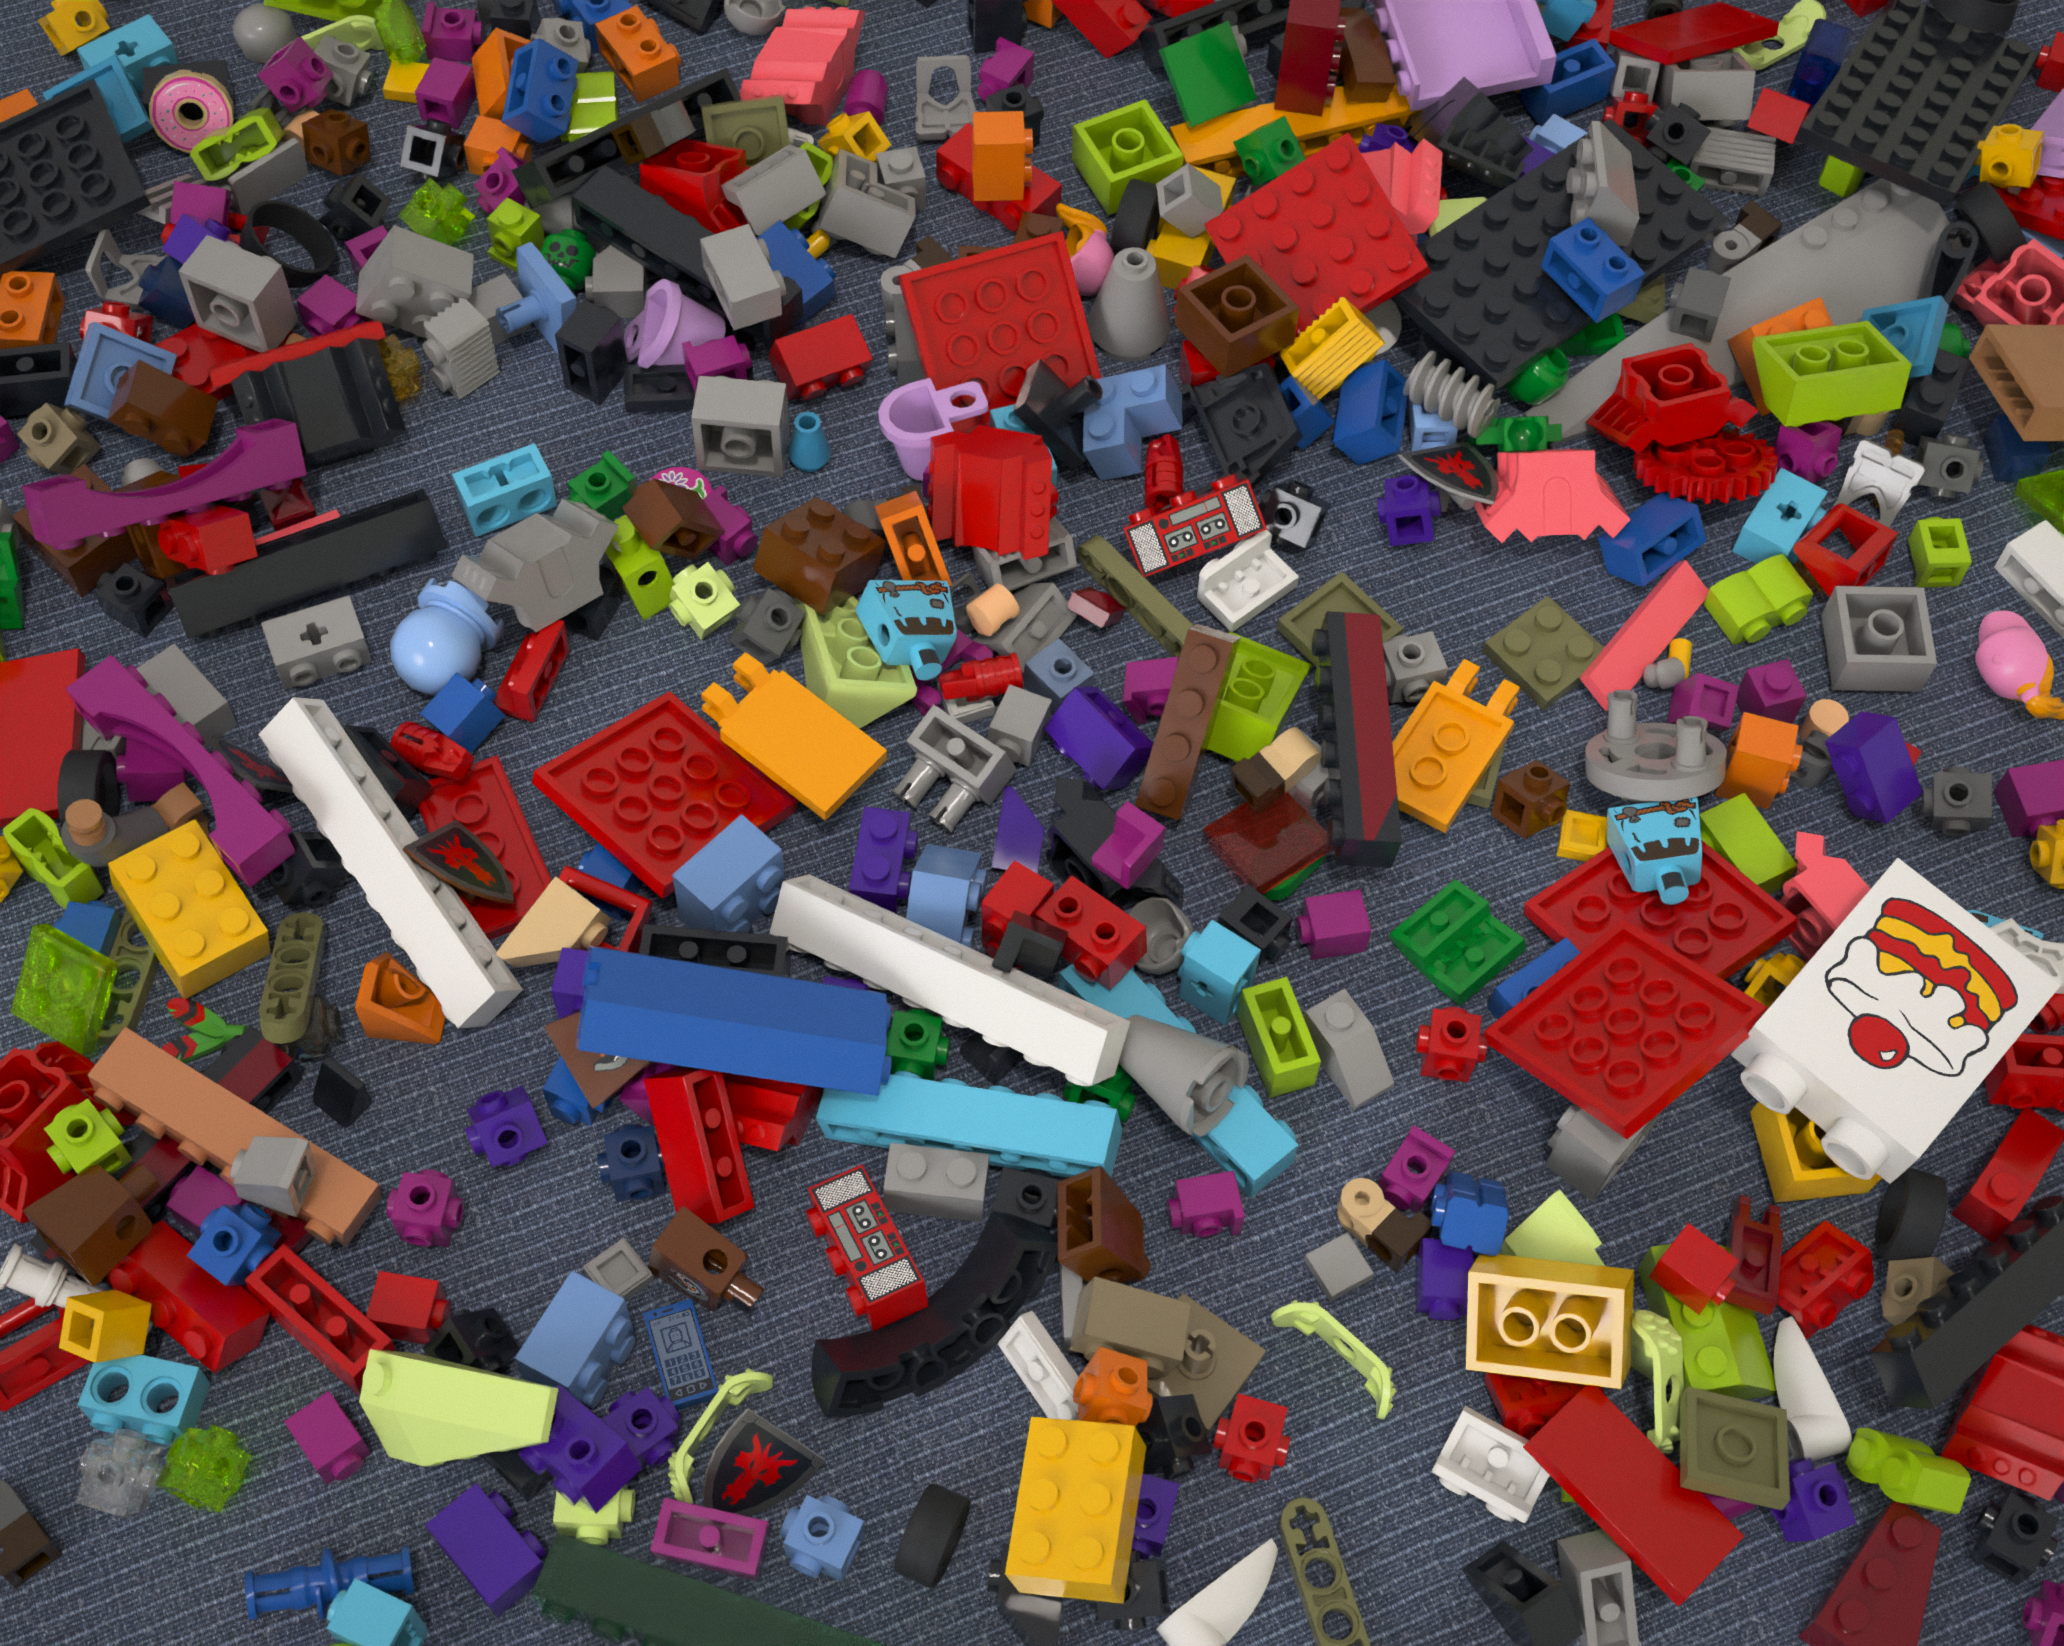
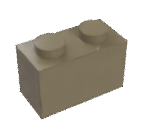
(1132, 1324)

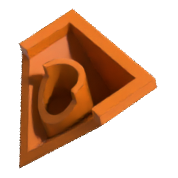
(397, 1004)

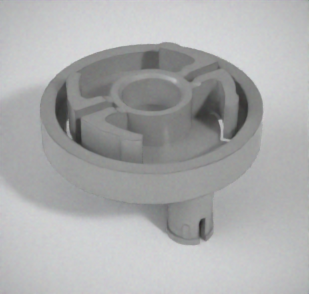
(1653, 758)

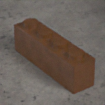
(1187, 721)

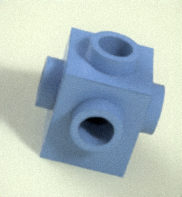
(825, 1554)

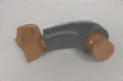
(99, 839)

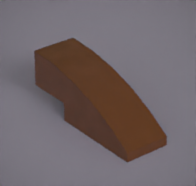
(1364, 59)

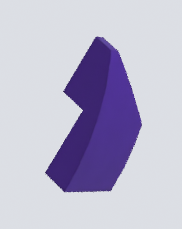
(1018, 834)

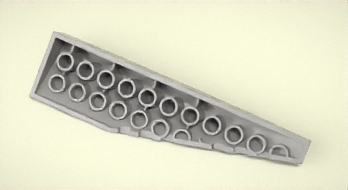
(1854, 256)

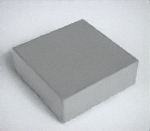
(1338, 1267)
(619, 1270)

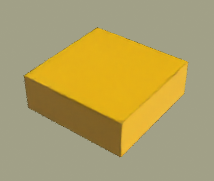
(403, 81)
(1581, 835)

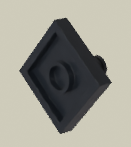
(1057, 411)

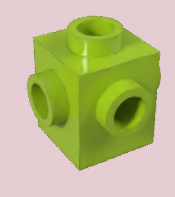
(86, 1139)

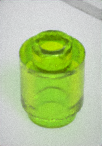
(399, 31)

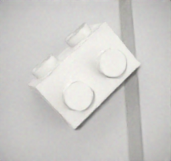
(1245, 581)
(1490, 1465)

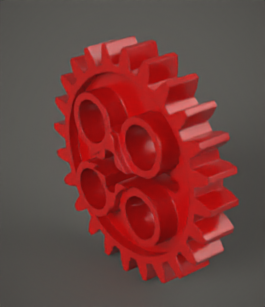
(1709, 467)

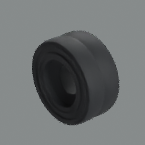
(932, 1535)

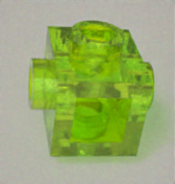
(438, 212)
(204, 1468)

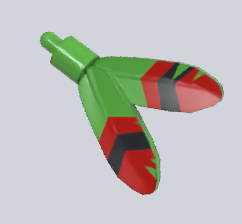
(209, 1030)

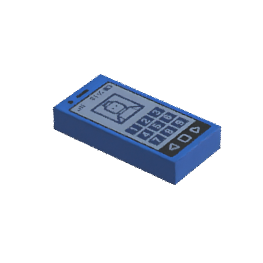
(681, 1354)

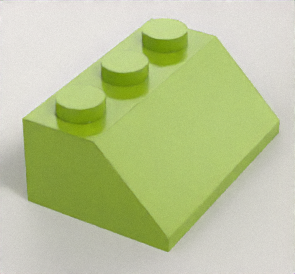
(1830, 373)
(1719, 1346)

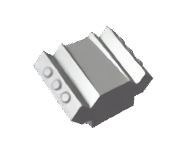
(542, 564)

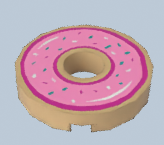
(186, 87)

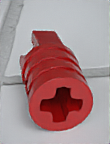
(1163, 472)
(982, 678)
(431, 751)

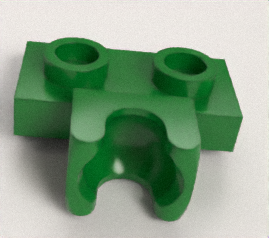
(1519, 433)

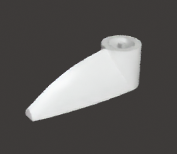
(1813, 1414)
(1224, 1605)

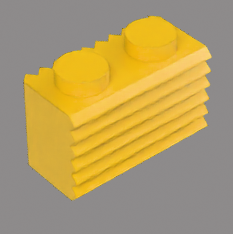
(1332, 348)

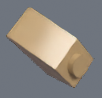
(553, 922)

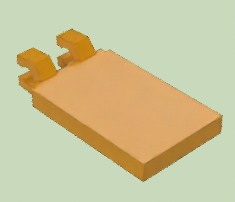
(793, 736)
(1450, 746)

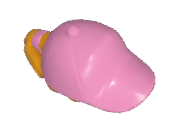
(1087, 248)
(2017, 664)

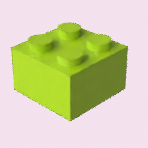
(1122, 148)

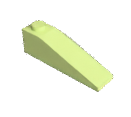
(846, 667)
(1562, 1234)

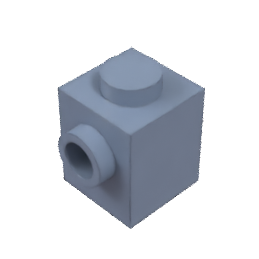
(1056, 673)

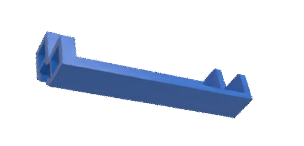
(733, 1021)

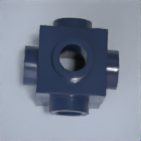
(632, 1163)

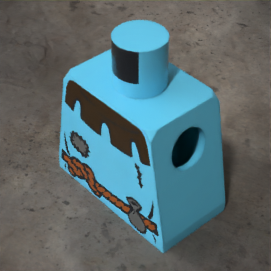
(909, 623)
(1658, 846)

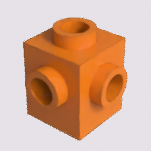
(1113, 1389)

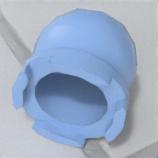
(443, 637)

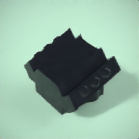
(1471, 135)
(334, 398)
(1081, 832)

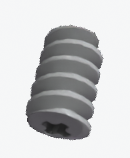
(1451, 395)

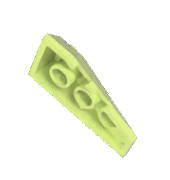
(450, 1411)

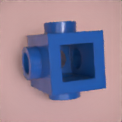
(234, 1242)

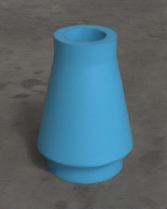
(808, 444)

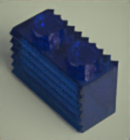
(1819, 60)

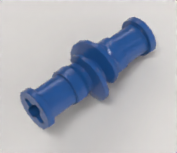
(323, 1582)

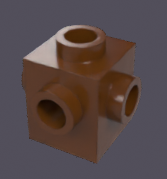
(336, 142)
(1531, 799)

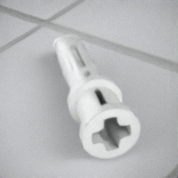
(42, 1280)

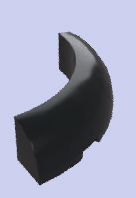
(946, 1337)

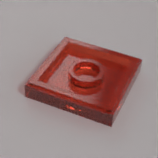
(1268, 845)

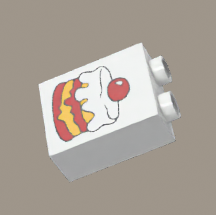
(1892, 1025)

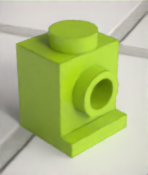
(510, 228)
(1939, 552)

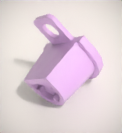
(668, 323)
(919, 412)

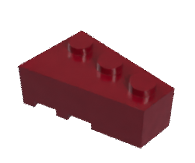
(1309, 56)
(1882, 1585)

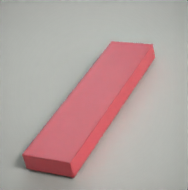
(1645, 633)

